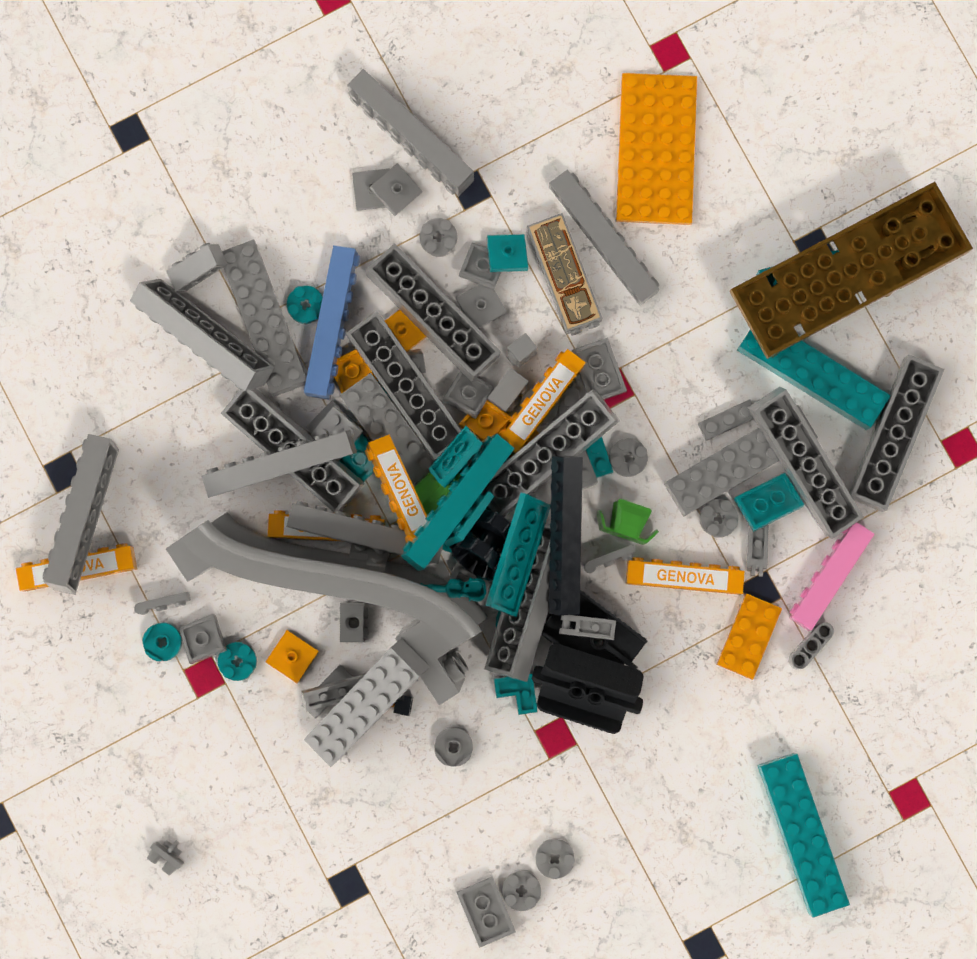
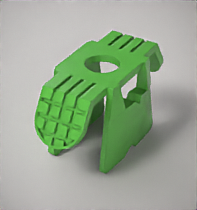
(627, 521)

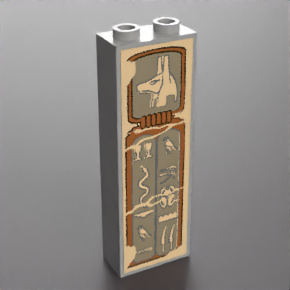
(564, 274)

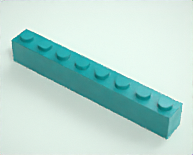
(457, 502)

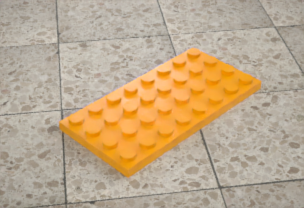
(656, 149)

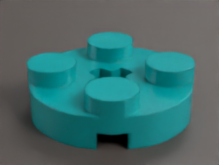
(295, 308)
(151, 643)
(243, 652)

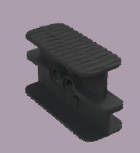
(622, 649)
(588, 688)

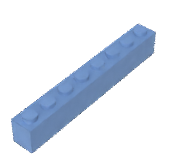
(331, 322)

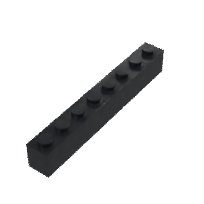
(565, 535)

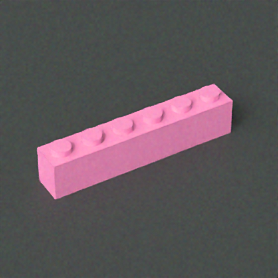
(831, 576)

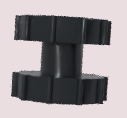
(480, 553)

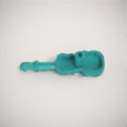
(472, 589)

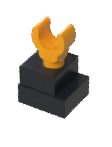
(403, 706)

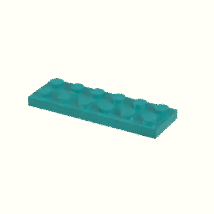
(518, 555)

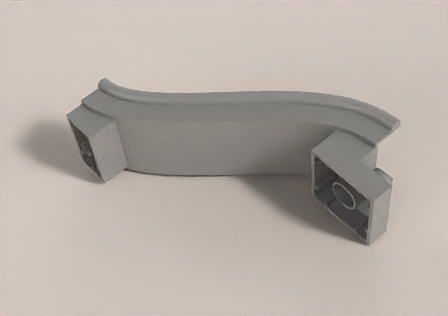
(439, 622)

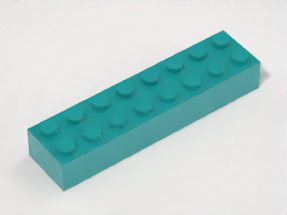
(822, 380)
(803, 835)

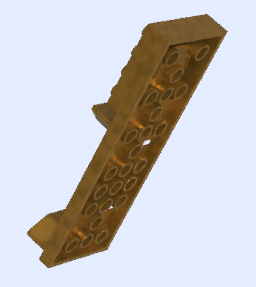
(873, 258)

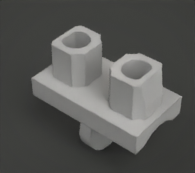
(159, 851)

